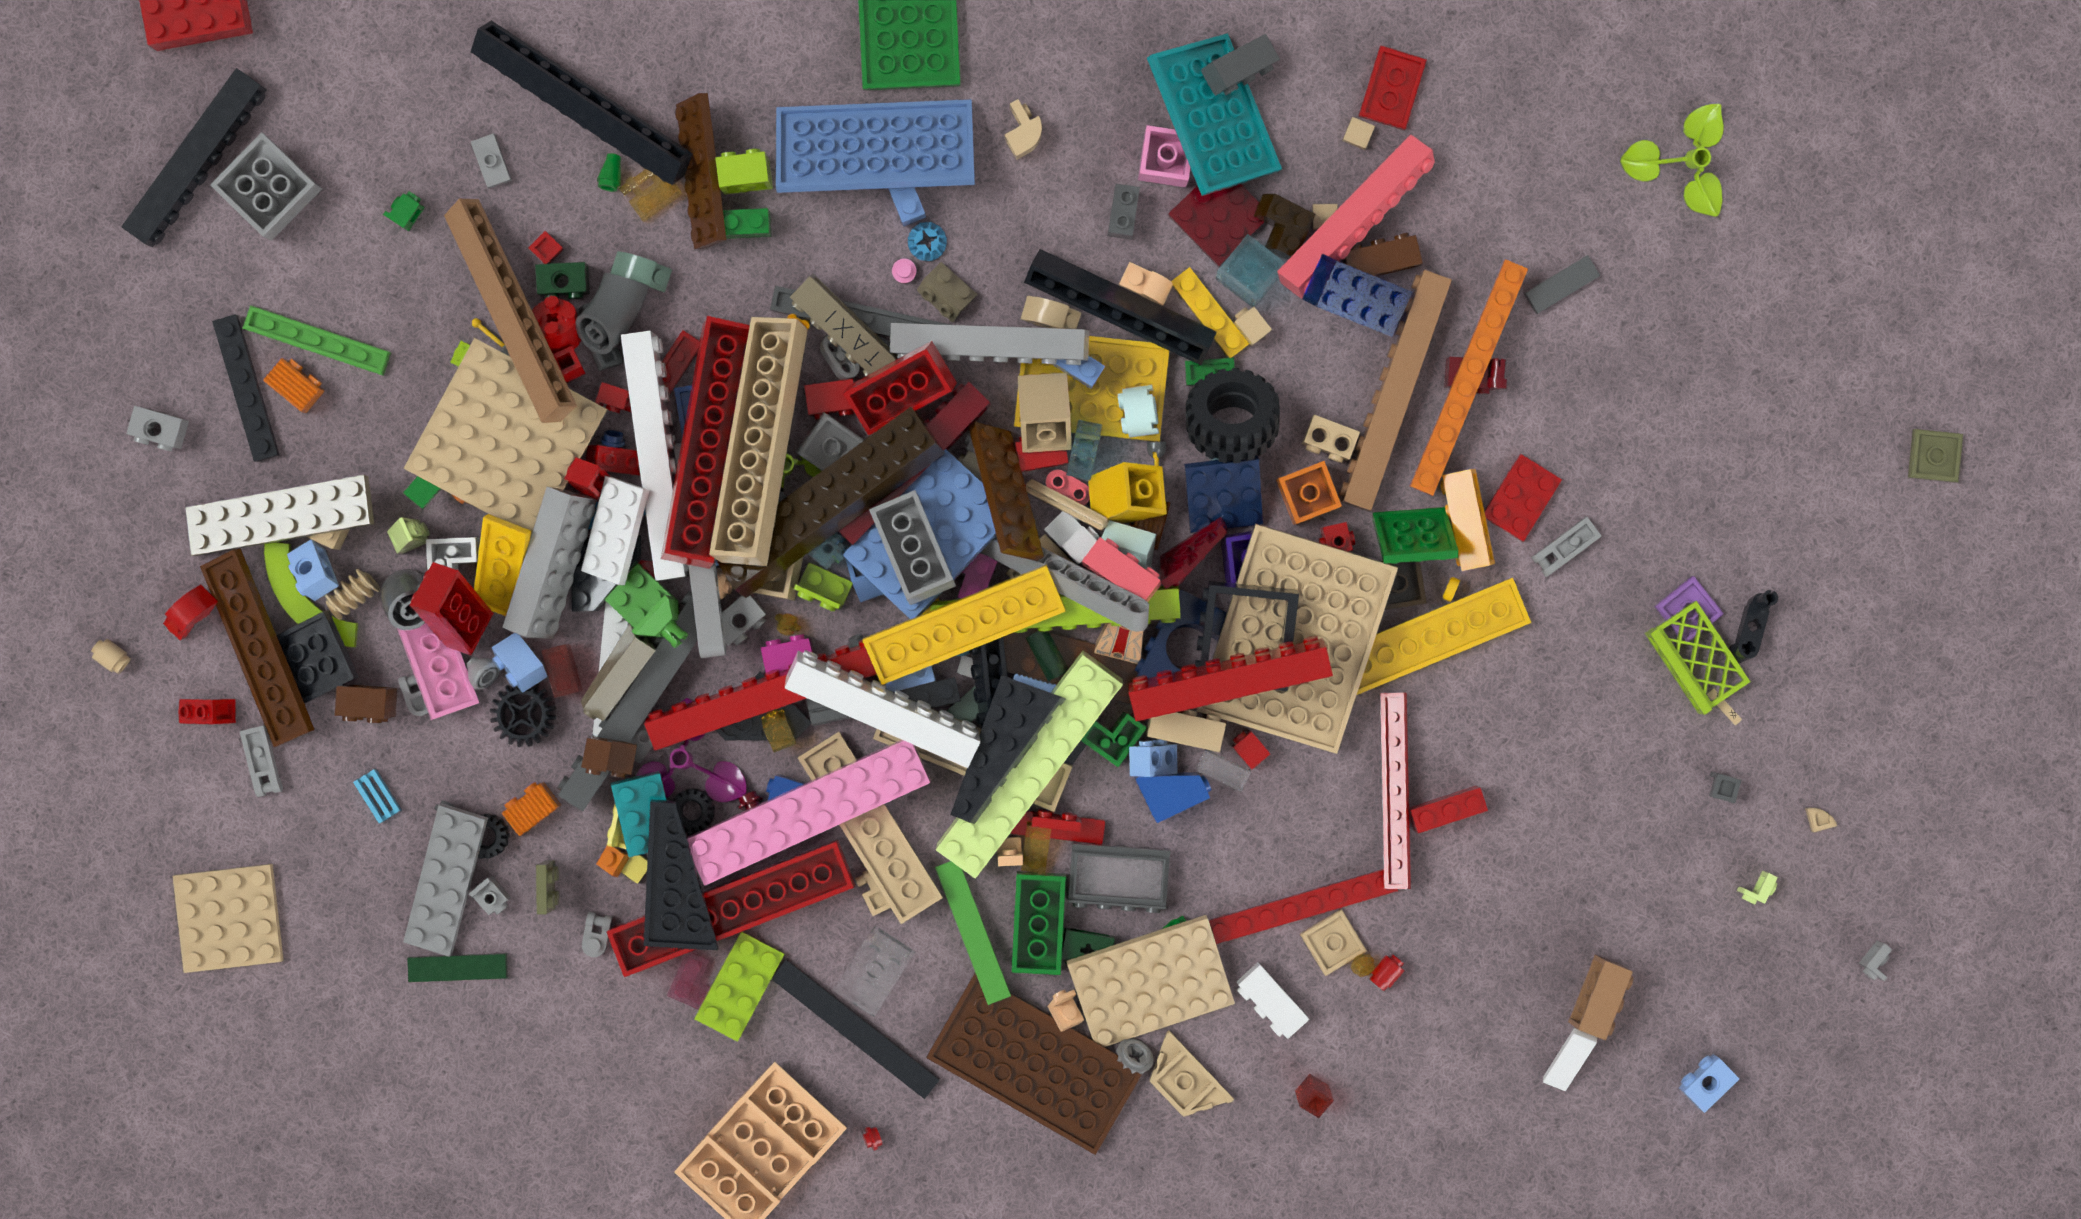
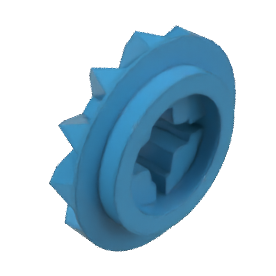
(937, 246)

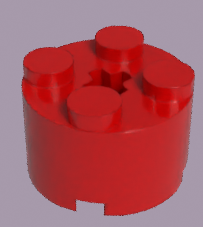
(557, 323)

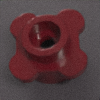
(749, 800)

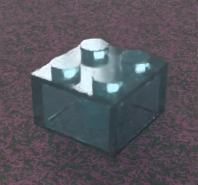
(1250, 271)

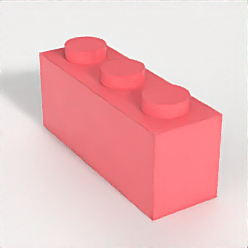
(1121, 569)

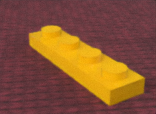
(1209, 312)

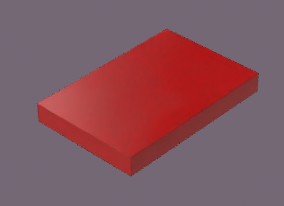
(1392, 88)

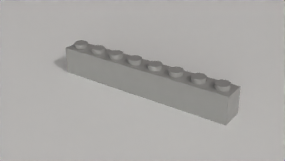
(994, 342)

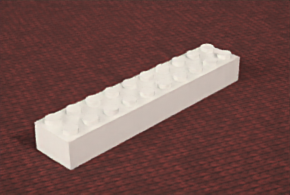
(653, 440)

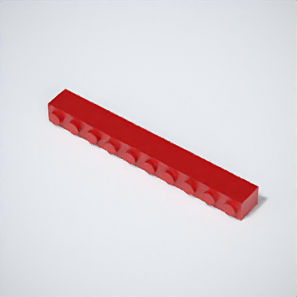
(741, 702)

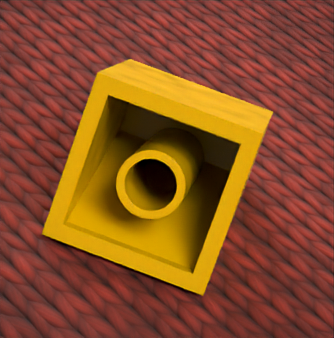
(1128, 492)

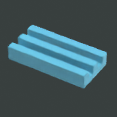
(358, 783)

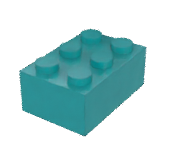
(633, 808)

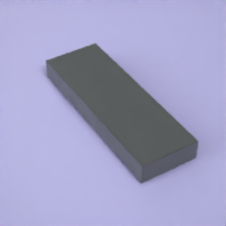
(1562, 284)

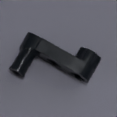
(1755, 611)

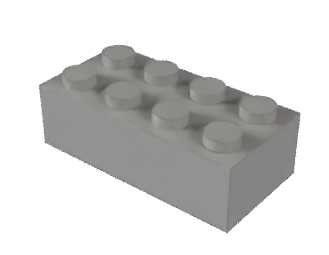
(912, 547)

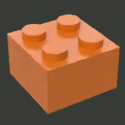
(1308, 492)

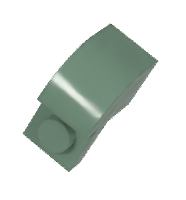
(641, 270)

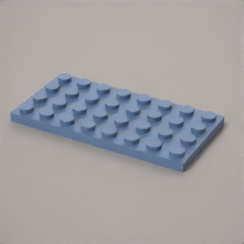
(874, 146)

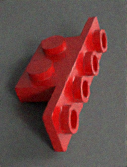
(1063, 826)

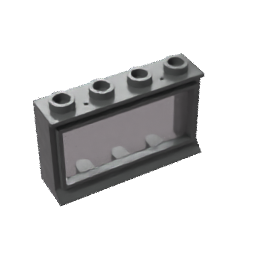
(1118, 877)

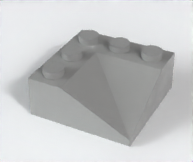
(266, 187)

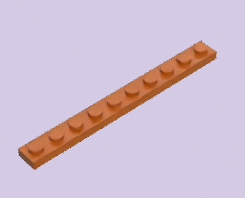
(1468, 377)

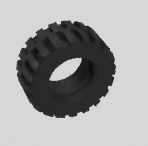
(1236, 390)

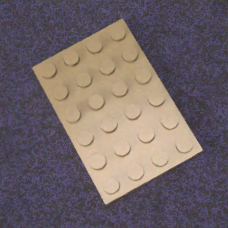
(1151, 981)

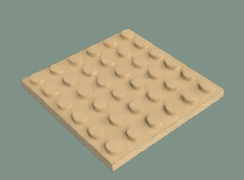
(492, 444)

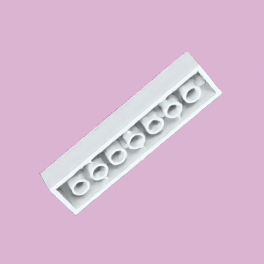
(883, 708)

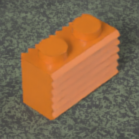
(294, 385)
(531, 808)

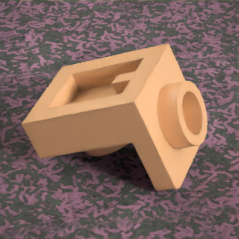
(1010, 852)
(1065, 1010)

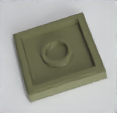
(1935, 455)

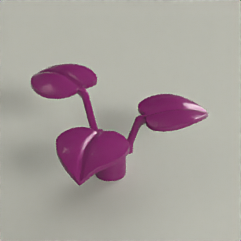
(723, 785)

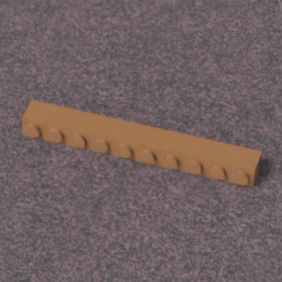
(510, 311)
(1395, 390)

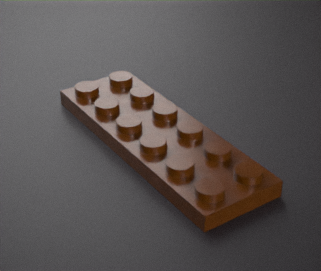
(701, 175)
(1006, 491)

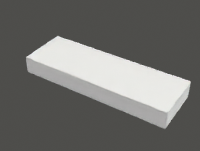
(1569, 1059)

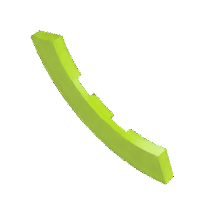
(295, 604)

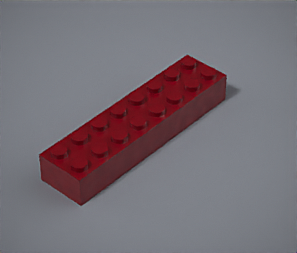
(947, 427)

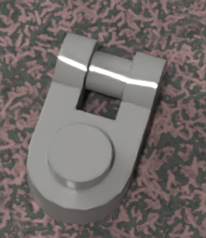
(413, 700)
(593, 942)

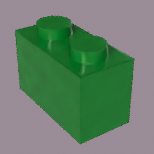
(747, 223)

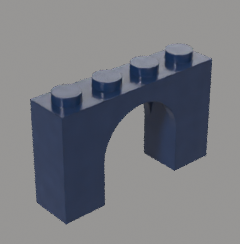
(1190, 610)

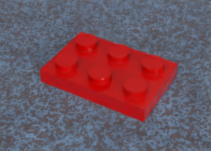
(1521, 497)

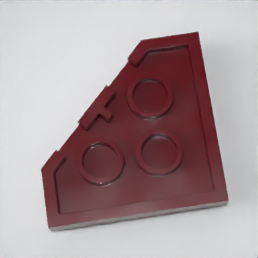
(1184, 557)

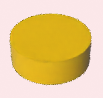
(1451, 589)

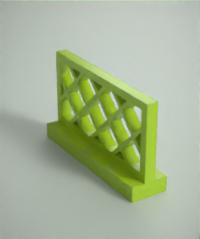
(1678, 667)

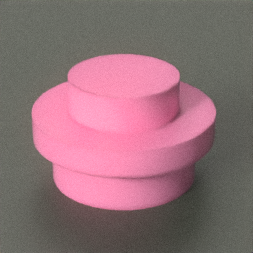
(904, 270)

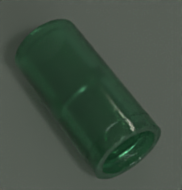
(1047, 654)

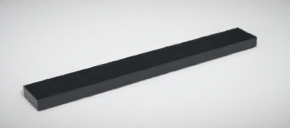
(855, 1029)

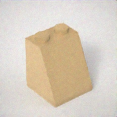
(1044, 412)

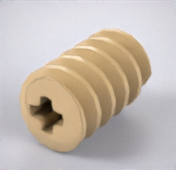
(351, 594)

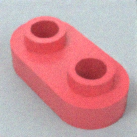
(1068, 486)

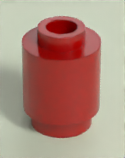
(1387, 972)

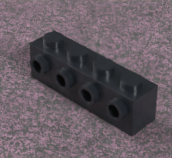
(987, 668)

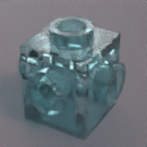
(825, 558)

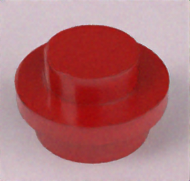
(872, 1138)

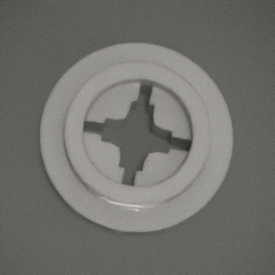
(1137, 1049)

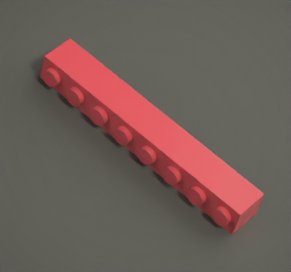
(1359, 212)

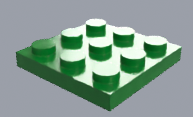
(1414, 535)

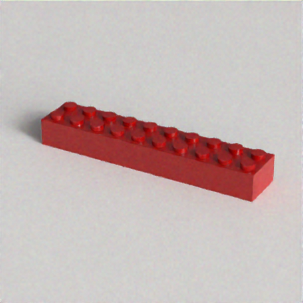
(705, 443)
(746, 903)

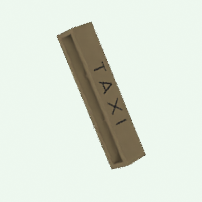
(842, 325)

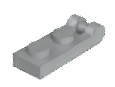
(1567, 546)
(261, 760)

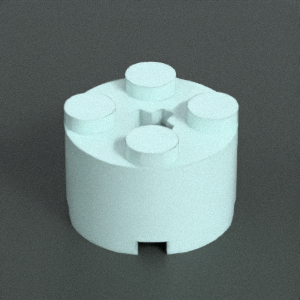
(1139, 411)

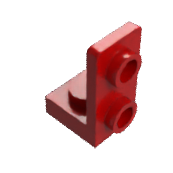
(614, 459)
(207, 711)

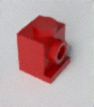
(614, 398)

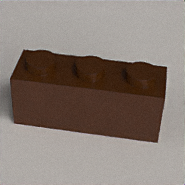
(1386, 257)

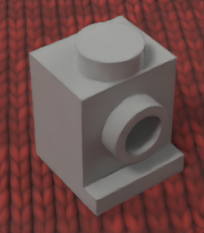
(492, 887)

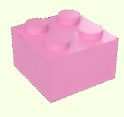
(1163, 158)

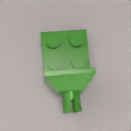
(647, 607)

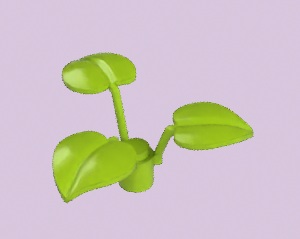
(1706, 129)

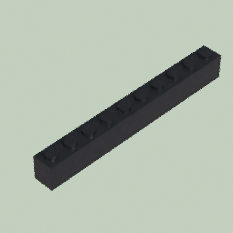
(581, 102)

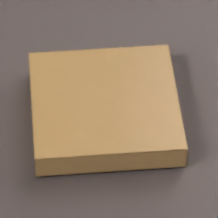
(1333, 942)

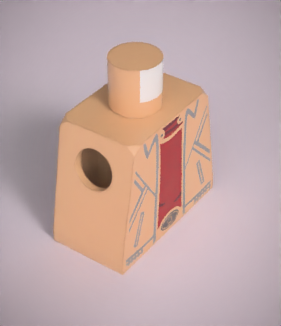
(1119, 643)

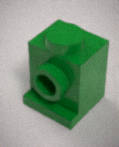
(405, 210)

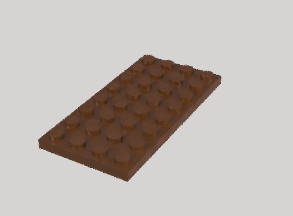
(1034, 1066)

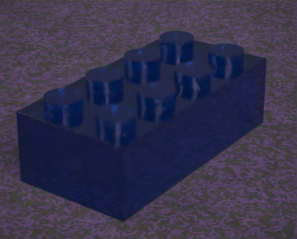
(1357, 295)

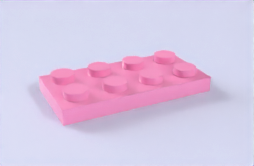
(438, 672)

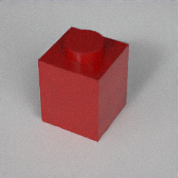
(1250, 749)

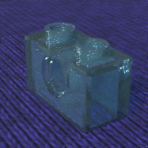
(1084, 450)

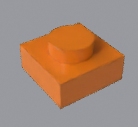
(612, 860)

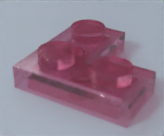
(687, 982)

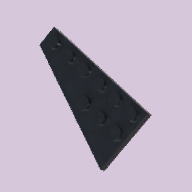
(1005, 738)
(674, 897)

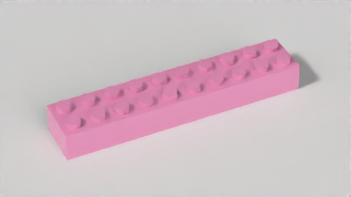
(807, 810)

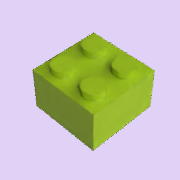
(744, 172)

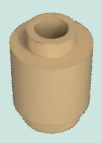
(110, 656)

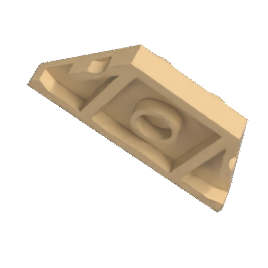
(1185, 1079)

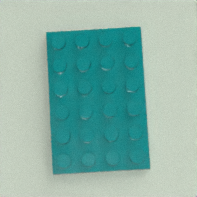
(1218, 132)

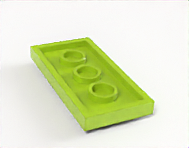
(739, 986)

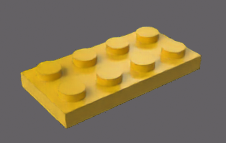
(499, 561)

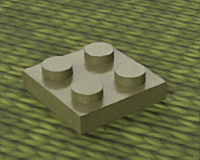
(546, 895)

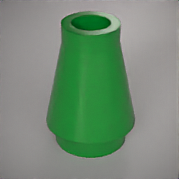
(610, 174)

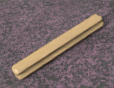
(1066, 505)

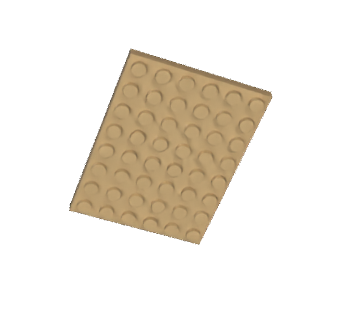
(1337, 601)

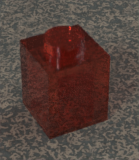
(1314, 1095)

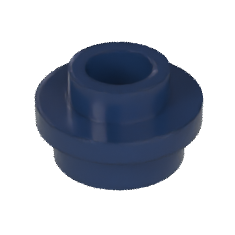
(613, 438)

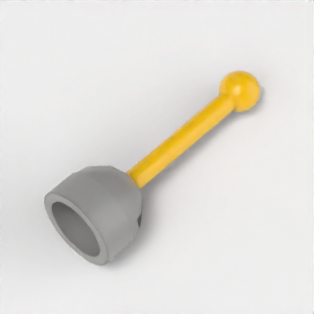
(476, 323)

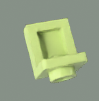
(1764, 887)

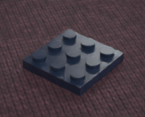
(1225, 492)

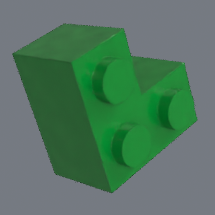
(1114, 743)

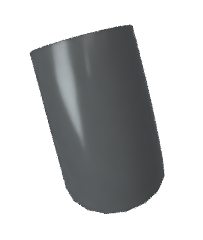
(610, 312)
(397, 596)

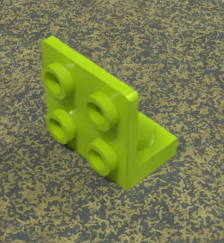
(823, 586)

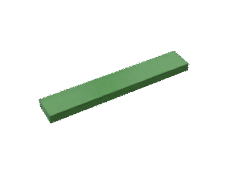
(316, 340)
(973, 932)

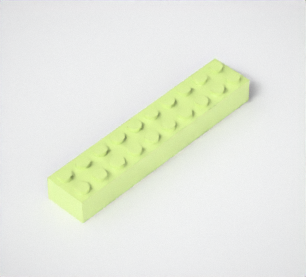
(1087, 692)

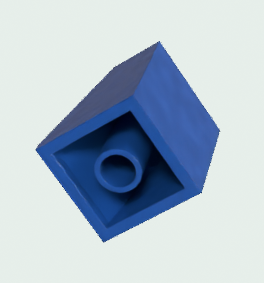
(1173, 793)

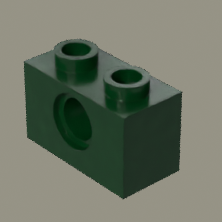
(548, 275)

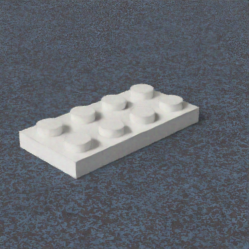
(615, 530)

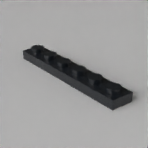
(245, 388)

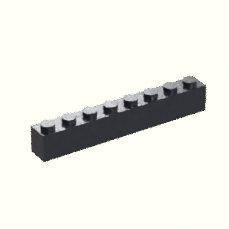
(194, 158)
(1120, 307)

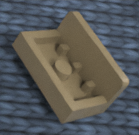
(946, 292)

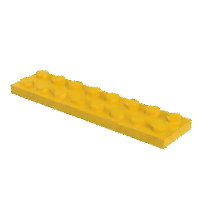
(964, 624)
(1444, 633)

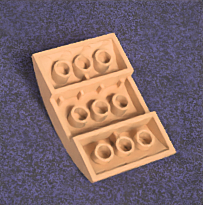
(760, 1147)

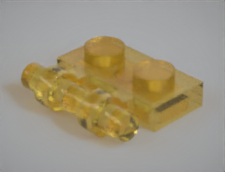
(652, 199)

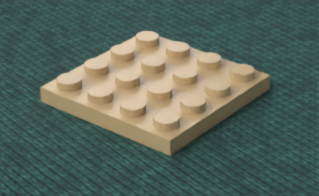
(228, 918)

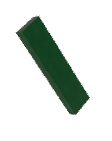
(457, 967)

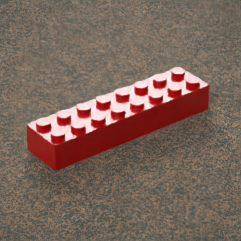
(1230, 678)

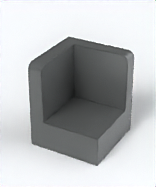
(1724, 787)

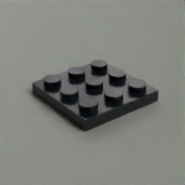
(317, 656)

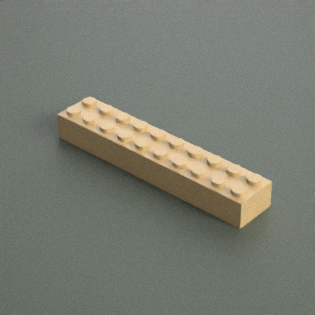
(758, 441)

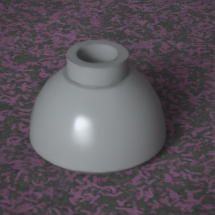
(482, 672)

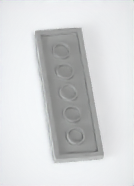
(445, 879)

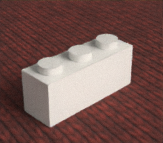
(1271, 1001)

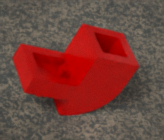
(569, 364)
(188, 611)

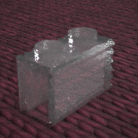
(1223, 770)

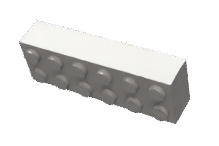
(550, 563)

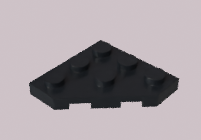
(590, 591)
(752, 728)

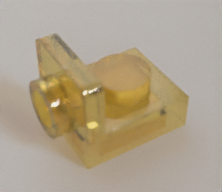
(778, 730)

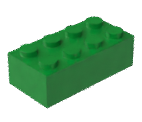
(1038, 923)

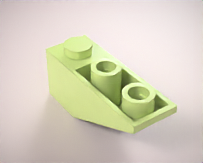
(408, 534)

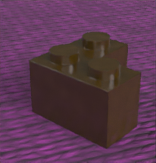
(1288, 221)

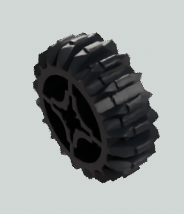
(531, 721)

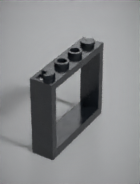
(1209, 596)

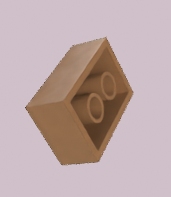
(1601, 997)

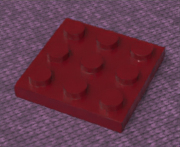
(1217, 220)

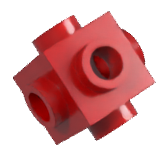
(1340, 531)

